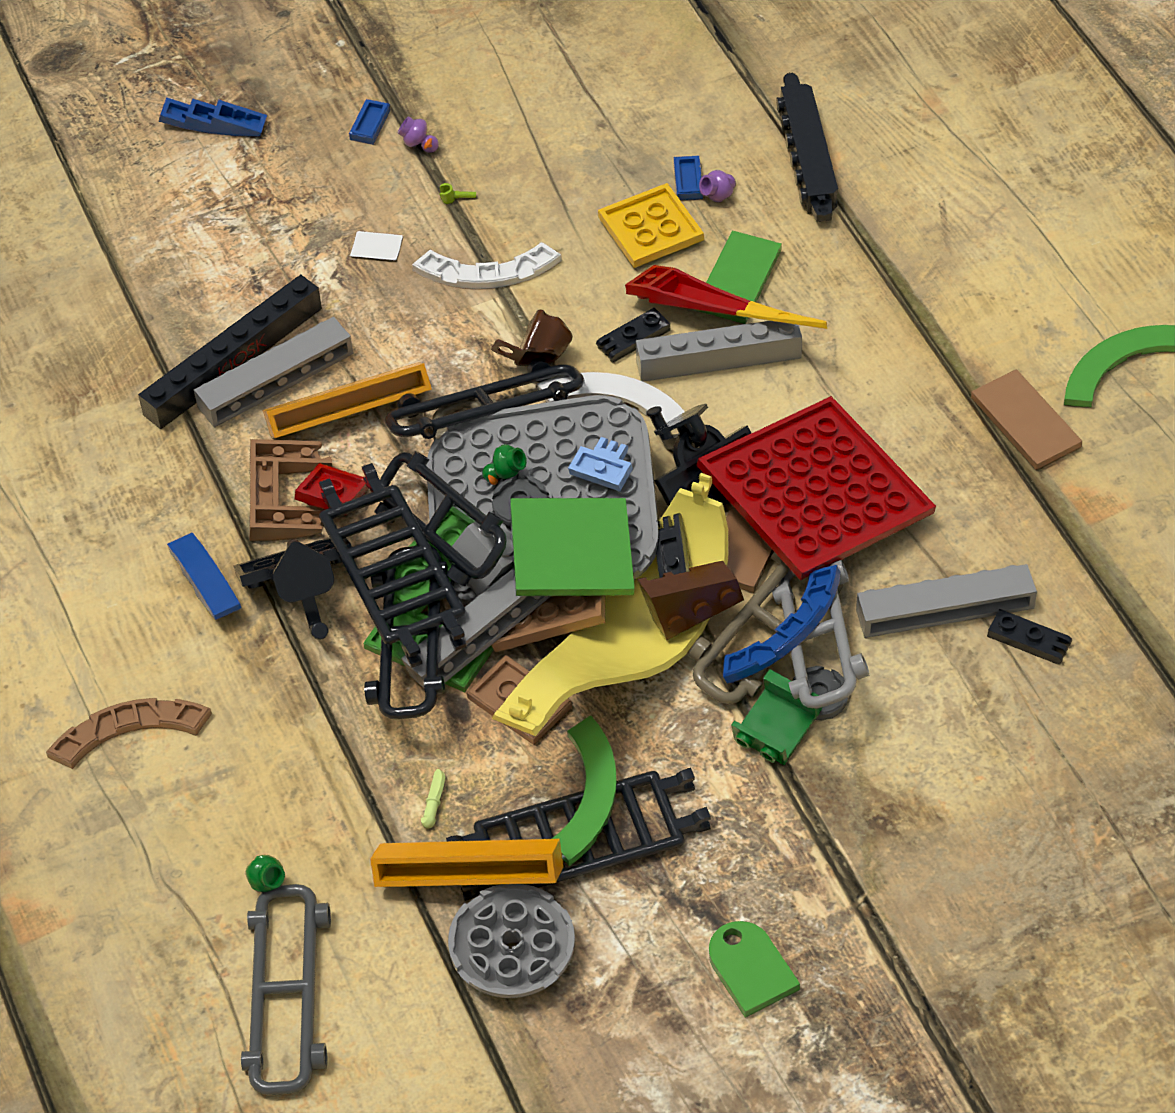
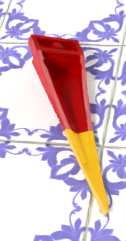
(679, 289)

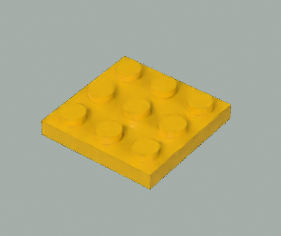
(650, 225)

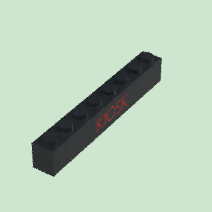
(233, 347)

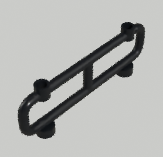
(538, 371)
(463, 569)
(379, 691)

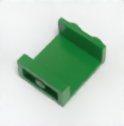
(775, 721)

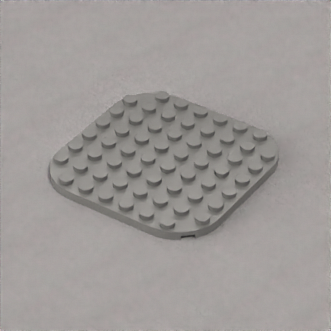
(550, 439)

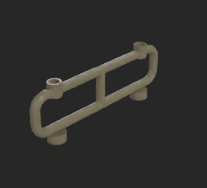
(705, 652)

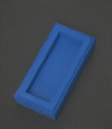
(369, 121)
(687, 177)

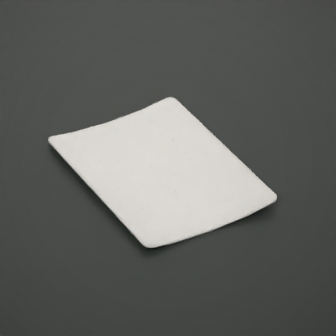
(376, 245)

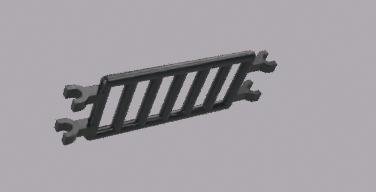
(368, 596)
(661, 788)

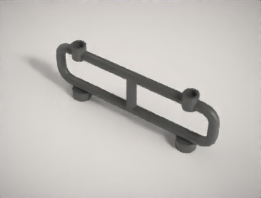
(311, 1055)

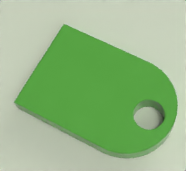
(752, 968)

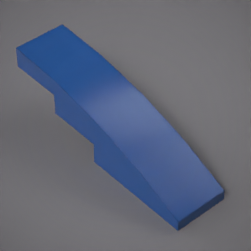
(212, 119)
(204, 576)

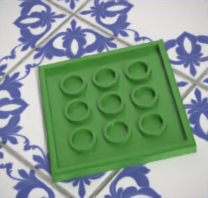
(571, 547)

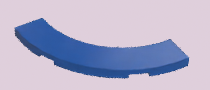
(791, 632)

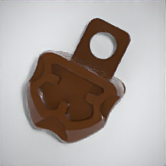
(544, 339)

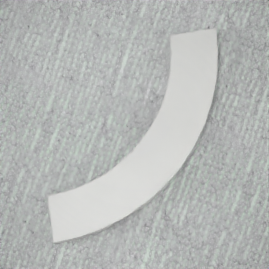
(487, 274)
(621, 387)

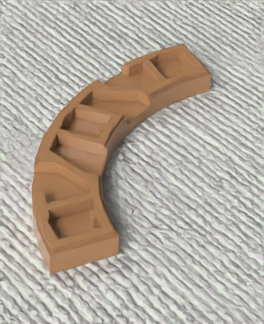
(123, 718)

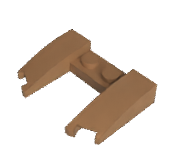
(267, 460)

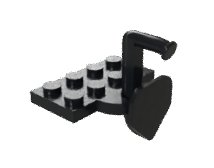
(688, 445)
(297, 574)

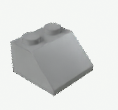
(475, 546)

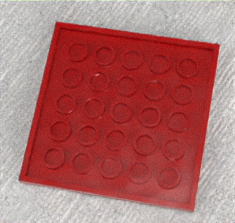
(816, 487)

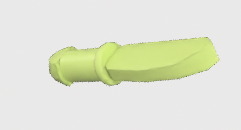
(433, 800)

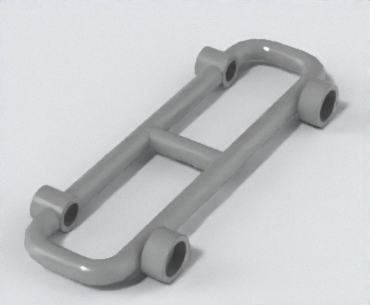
(852, 666)

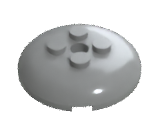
(507, 916)

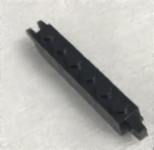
(808, 147)

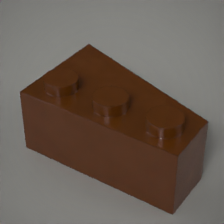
(690, 597)

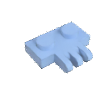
(602, 464)

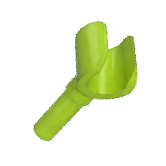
(448, 194)

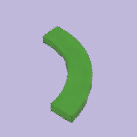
(1111, 353)
(599, 790)

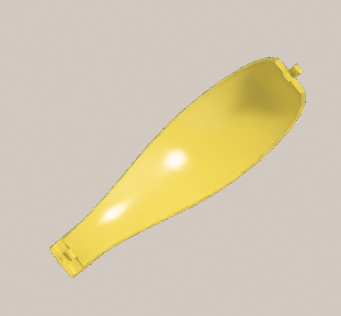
(629, 641)

